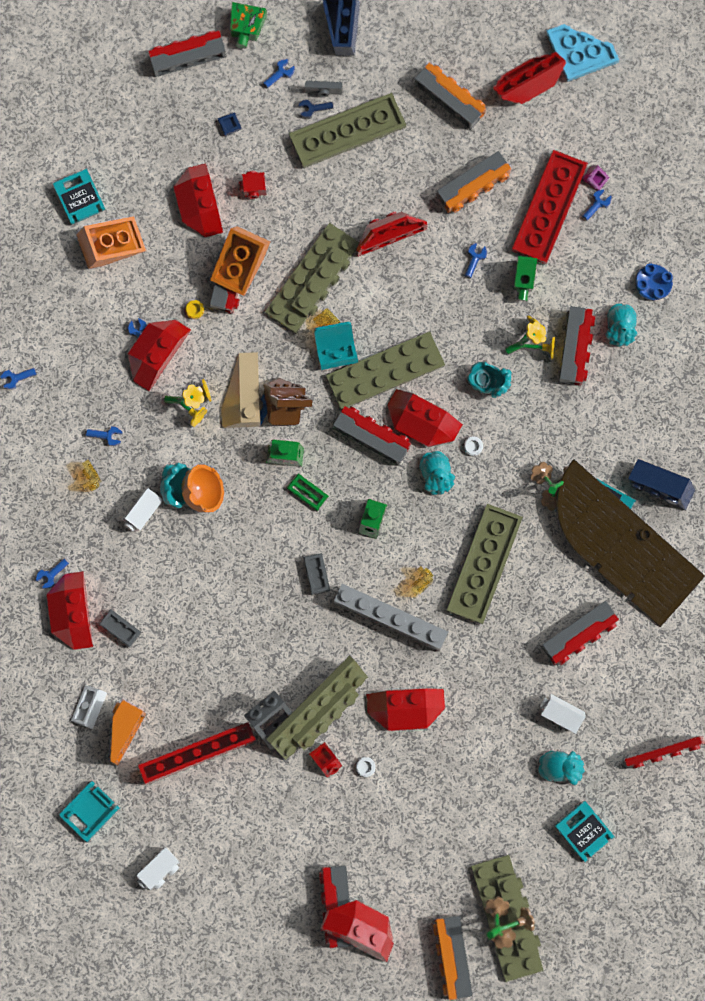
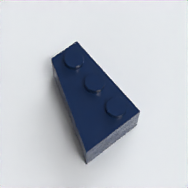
(343, 24)
(662, 484)

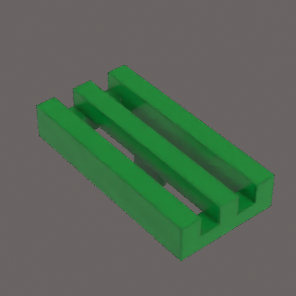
(303, 498)

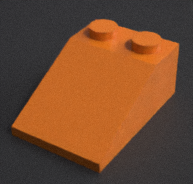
(110, 241)
(239, 260)
(125, 725)

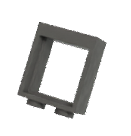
(258, 715)

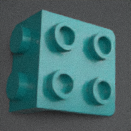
(335, 345)

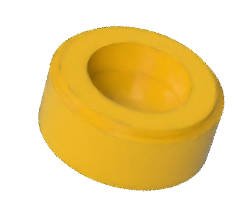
(194, 309)

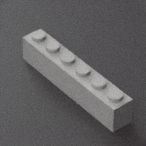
(390, 617)

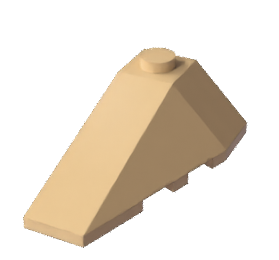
(242, 398)

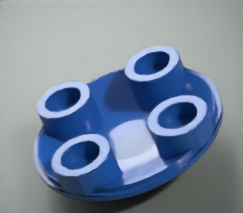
(654, 282)

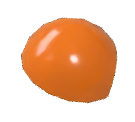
(203, 489)

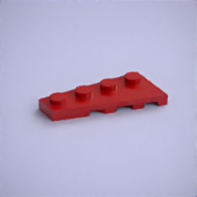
(672, 750)

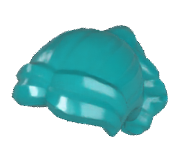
(621, 325)
(489, 379)
(436, 472)
(171, 484)
(561, 767)

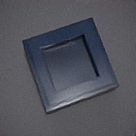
(229, 124)

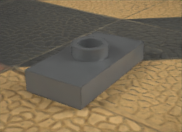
(323, 88)
(316, 574)
(120, 628)

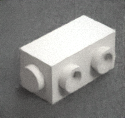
(141, 510)
(562, 713)
(158, 869)

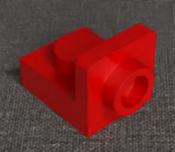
(326, 760)

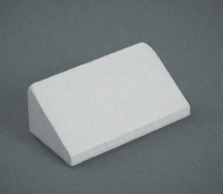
(88, 707)

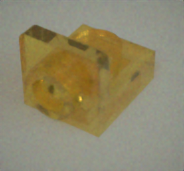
(325, 318)
(90, 472)
(420, 585)

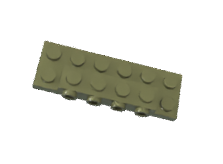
(313, 278)
(319, 709)
(495, 880)

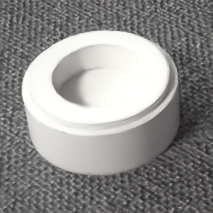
(473, 446)
(365, 767)

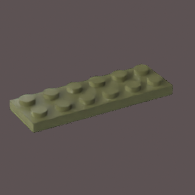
(347, 130)
(385, 370)
(484, 564)

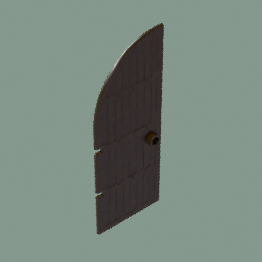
(624, 545)

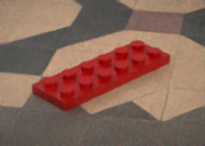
(549, 206)

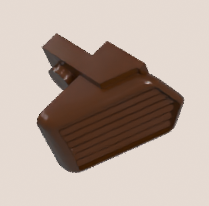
(285, 401)

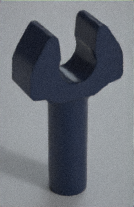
(313, 108)

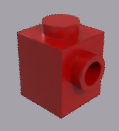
(253, 184)

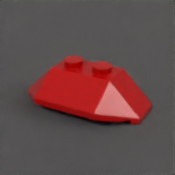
(530, 78)
(198, 201)
(388, 231)
(155, 350)
(422, 419)
(70, 611)
(406, 708)
(361, 928)

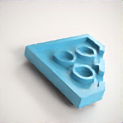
(581, 51)

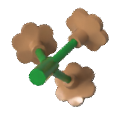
(543, 473)
(503, 935)

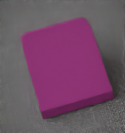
(595, 177)

